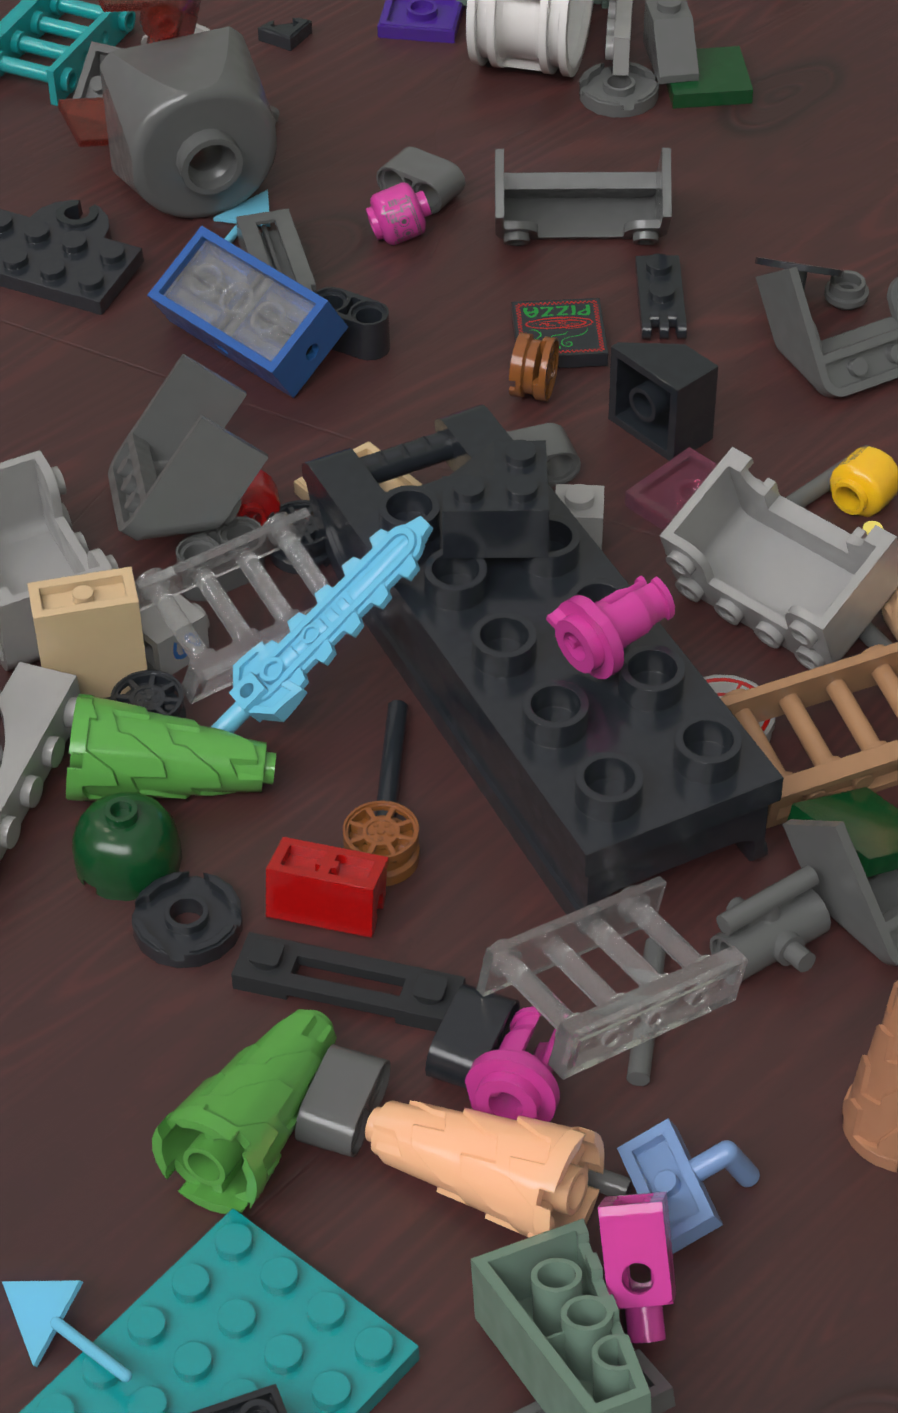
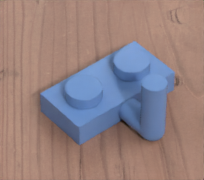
(662, 1163)

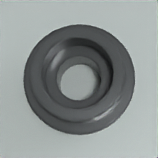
(847, 291)

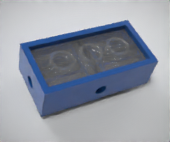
(248, 311)

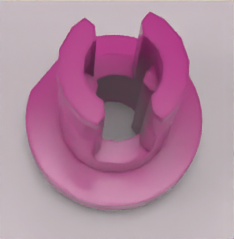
(597, 632)
(513, 1080)

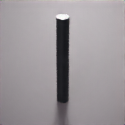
(392, 753)

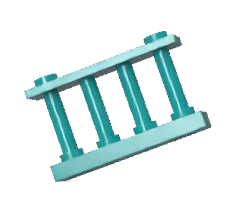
(34, 18)

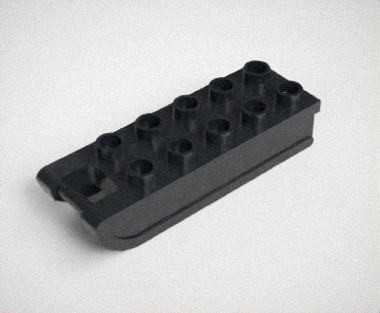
(580, 769)

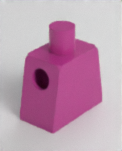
(638, 1231)

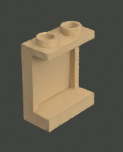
(90, 628)

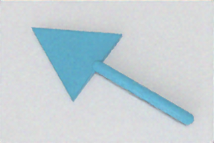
(254, 205)
(40, 1314)

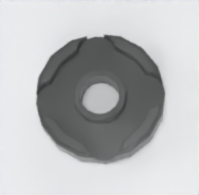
(618, 94)

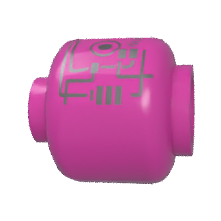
(398, 213)

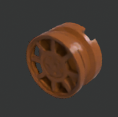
(534, 366)
(385, 837)

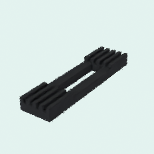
(270, 966)

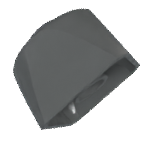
(189, 122)

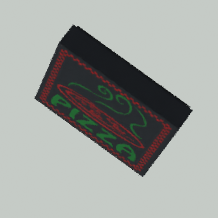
(573, 321)

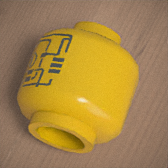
(864, 482)

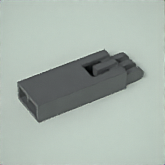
(277, 247)

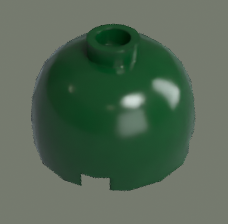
(125, 845)

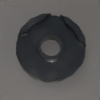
(190, 943)

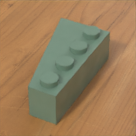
(558, 1323)

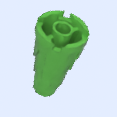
(159, 755)
(238, 1121)

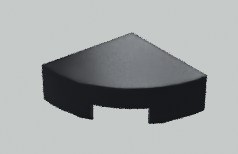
(285, 35)

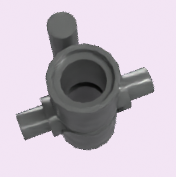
(775, 924)

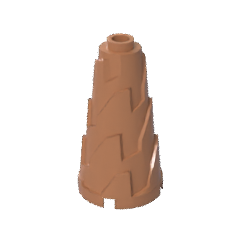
(872, 1099)

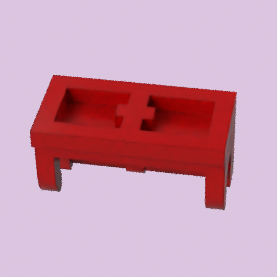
(326, 886)

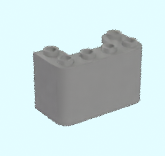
(35, 547)
(779, 564)

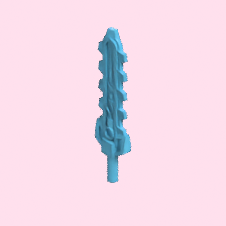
(273, 675)

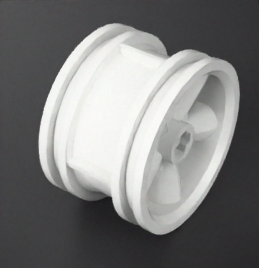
(528, 33)

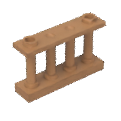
(871, 768)

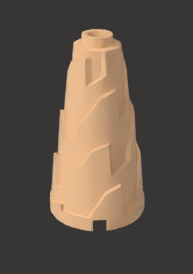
(515, 1171)

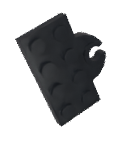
(65, 256)

